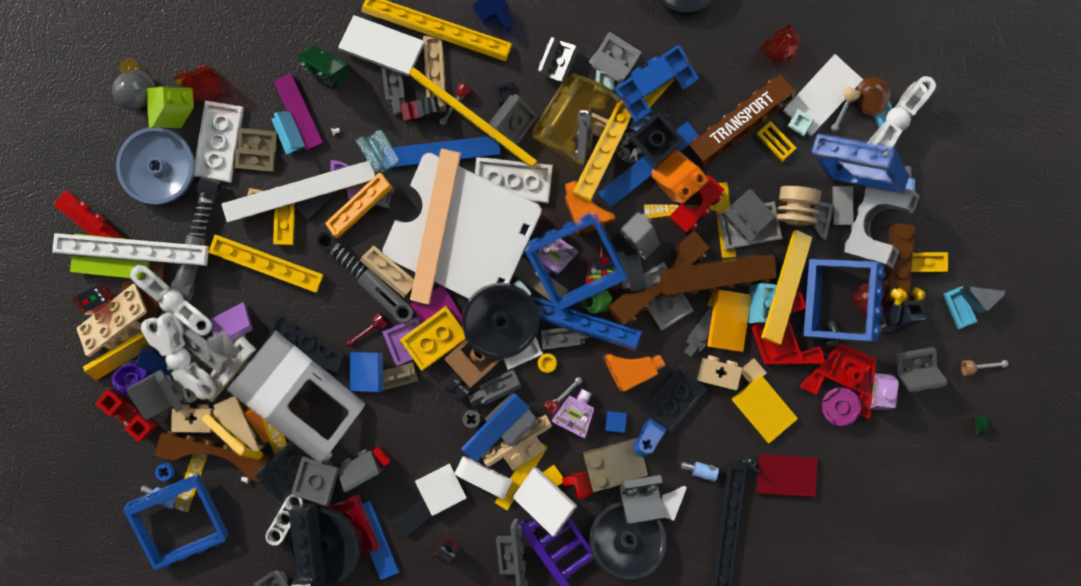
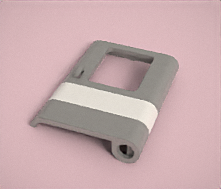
(274, 380)

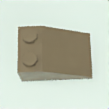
(613, 465)

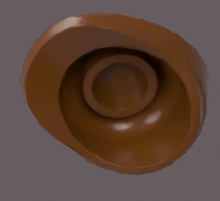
(874, 95)

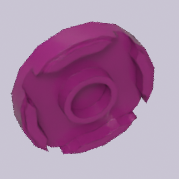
(841, 406)

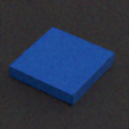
(366, 371)

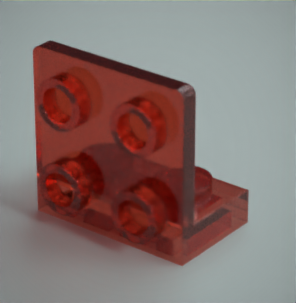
(203, 81)

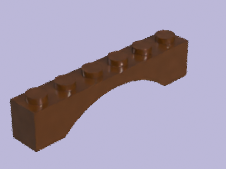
(628, 305)
(174, 446)

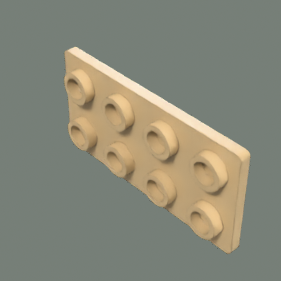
(113, 322)

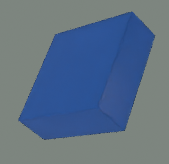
(615, 421)

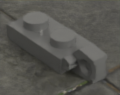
(393, 89)
(585, 136)
(699, 336)
(561, 338)
(495, 389)

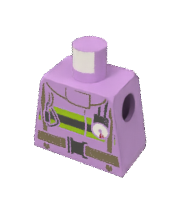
(556, 256)
(884, 392)
(575, 414)

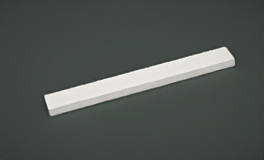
(298, 191)
(130, 249)

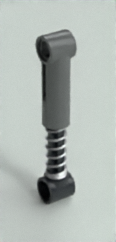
(185, 277)
(366, 278)

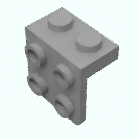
(615, 57)

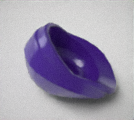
(127, 376)

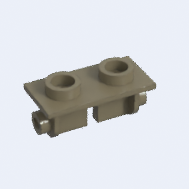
(399, 376)

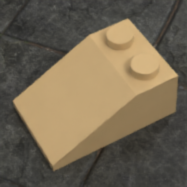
(232, 417)

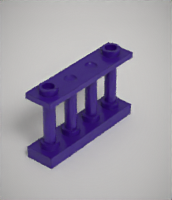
(551, 560)

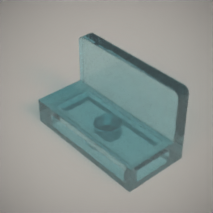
(378, 151)

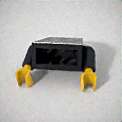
(903, 314)

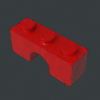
(686, 218)
(123, 409)

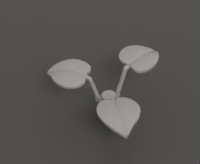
(221, 345)

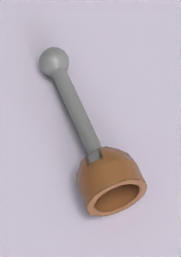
(969, 367)

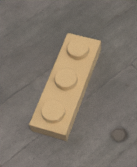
(388, 271)

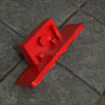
(81, 214)

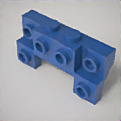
(657, 73)

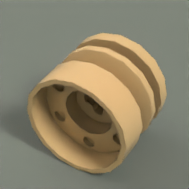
(798, 205)

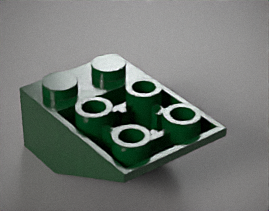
(324, 64)

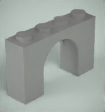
(860, 242)

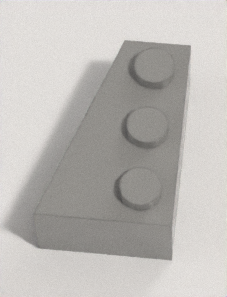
(640, 235)

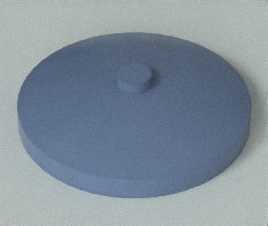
(155, 166)

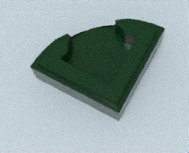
(981, 422)

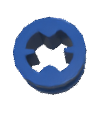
(167, 477)

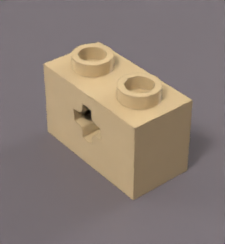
(729, 379)
(182, 423)

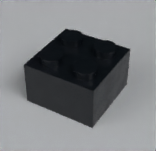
(656, 140)

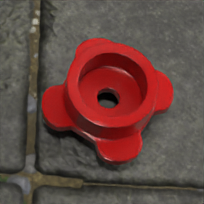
(851, 372)

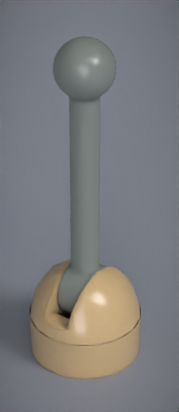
(850, 95)

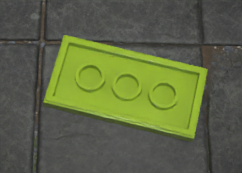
(106, 266)

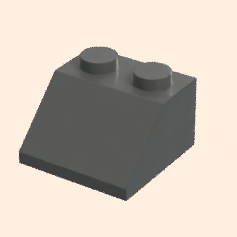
(359, 470)

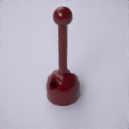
(378, 322)

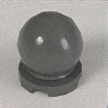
(131, 89)

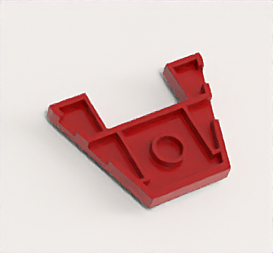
(788, 350)
(835, 369)

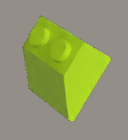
(169, 106)

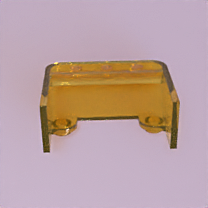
(560, 120)

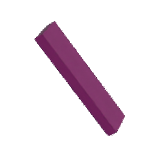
(296, 105)

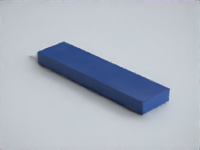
(495, 427)
(383, 556)

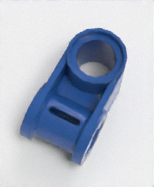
(650, 436)

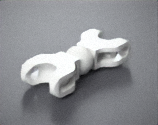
(900, 116)
(170, 300)
(170, 343)

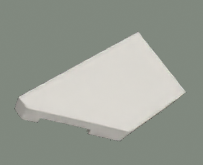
(672, 501)

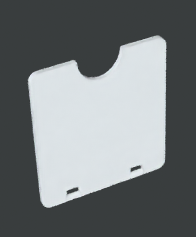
(480, 231)

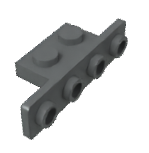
(510, 554)

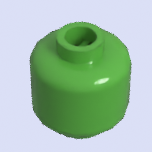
(598, 302)

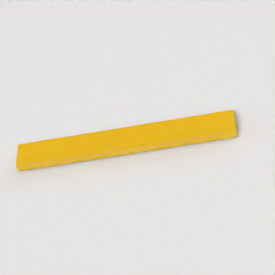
(437, 28)
(468, 114)

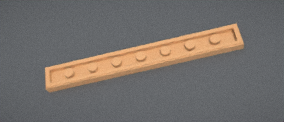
(435, 226)

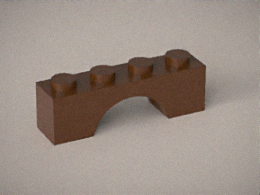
(899, 276)

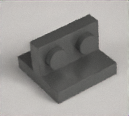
(513, 119)
(315, 480)

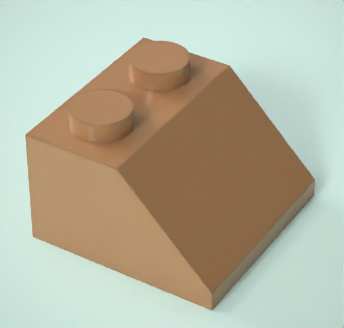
(469, 363)

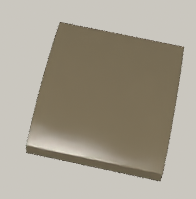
(256, 149)

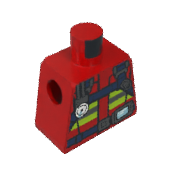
(601, 266)

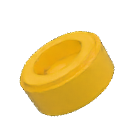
(547, 363)

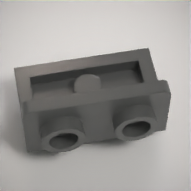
(557, 60)

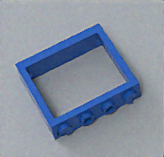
(892, 178)
(586, 290)
(813, 299)
(182, 553)

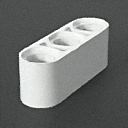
(483, 477)
(278, 524)

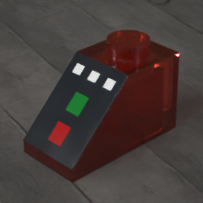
(93, 299)

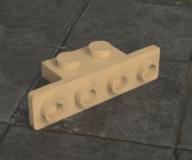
(523, 451)

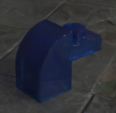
(489, 9)
(151, 360)

